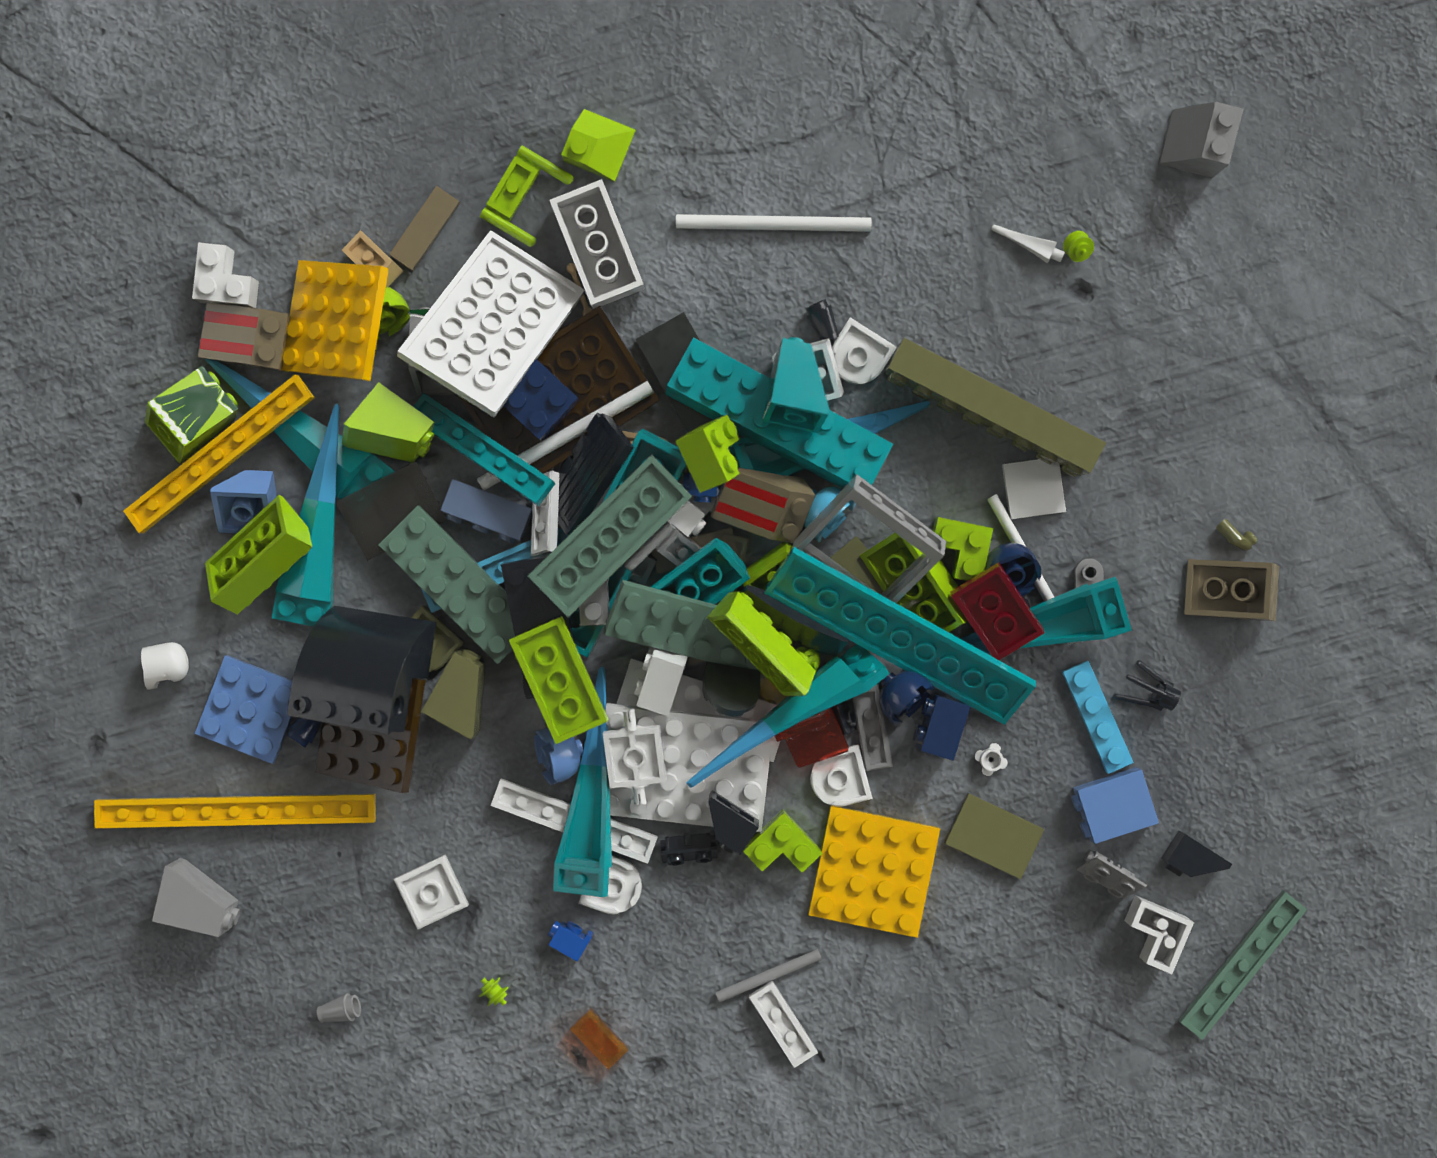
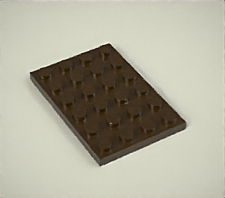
(592, 366)

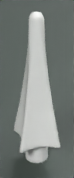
(1040, 247)

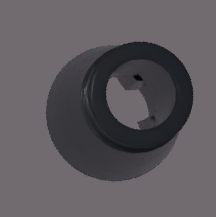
(822, 319)

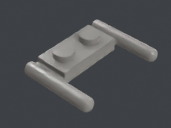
(668, 542)

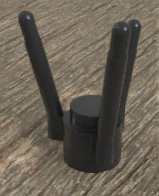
(1164, 695)

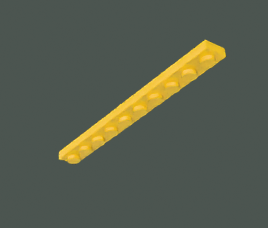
(235, 810)

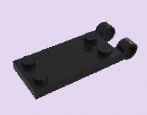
(528, 603)

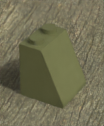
(459, 694)

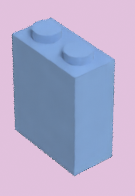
(1114, 805)

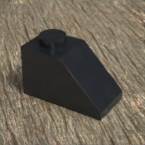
(731, 824)
(1192, 858)

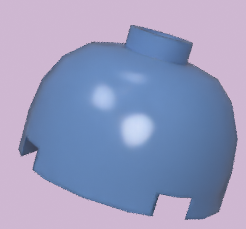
(559, 759)

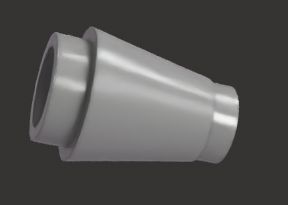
(340, 1009)

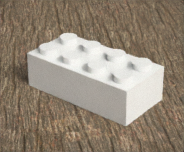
(597, 244)

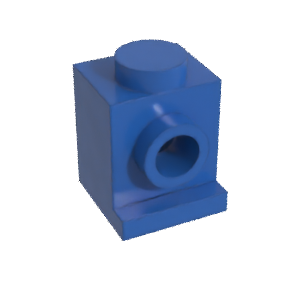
(569, 939)

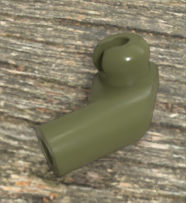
(1234, 537)

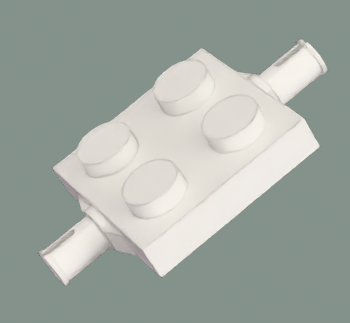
(634, 756)

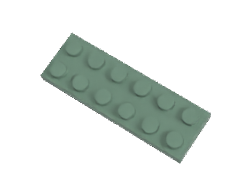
(610, 536)
(453, 581)
(670, 624)

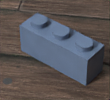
(486, 511)

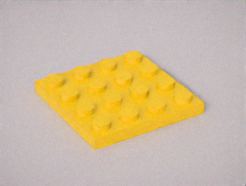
(335, 319)
(874, 871)

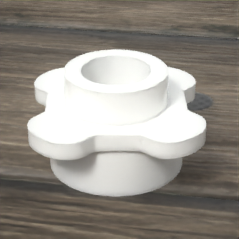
(998, 762)

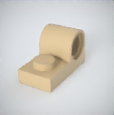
(366, 252)

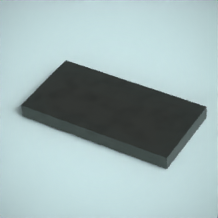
(663, 351)

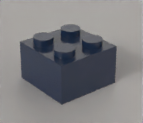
(540, 401)
(941, 726)

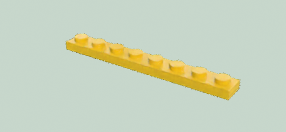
(219, 454)

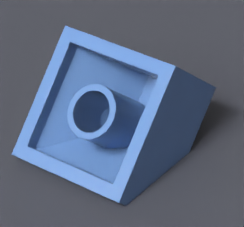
(241, 499)

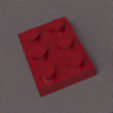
(997, 612)

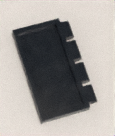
(591, 470)

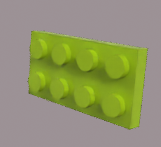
(558, 680)

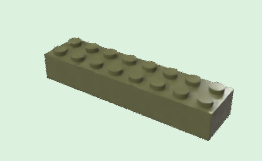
(994, 408)

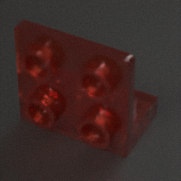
(815, 739)

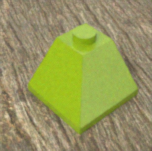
(597, 145)

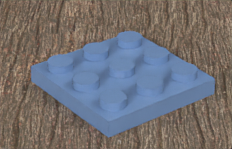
(247, 710)

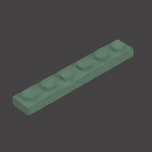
(1242, 964)

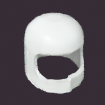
(163, 663)

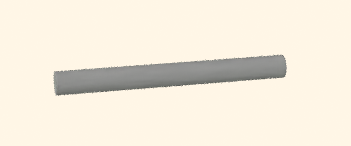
(768, 975)

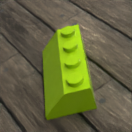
(257, 556)
(929, 596)
(762, 644)

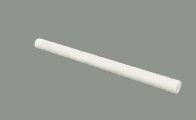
(798, 223)
(574, 430)

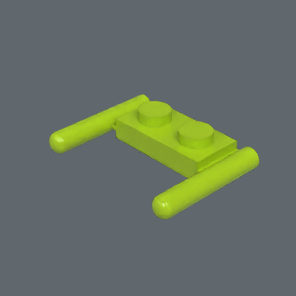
(514, 188)

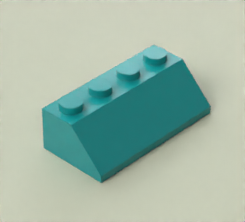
(706, 574)

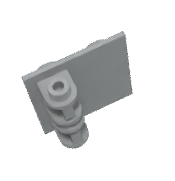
(1117, 880)

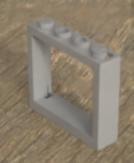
(892, 516)

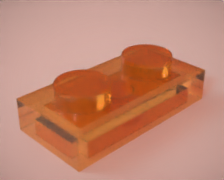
(599, 1038)

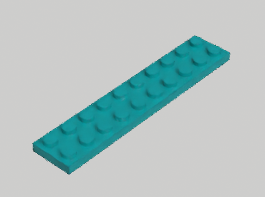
(899, 636)

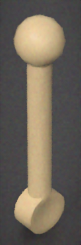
(571, 268)

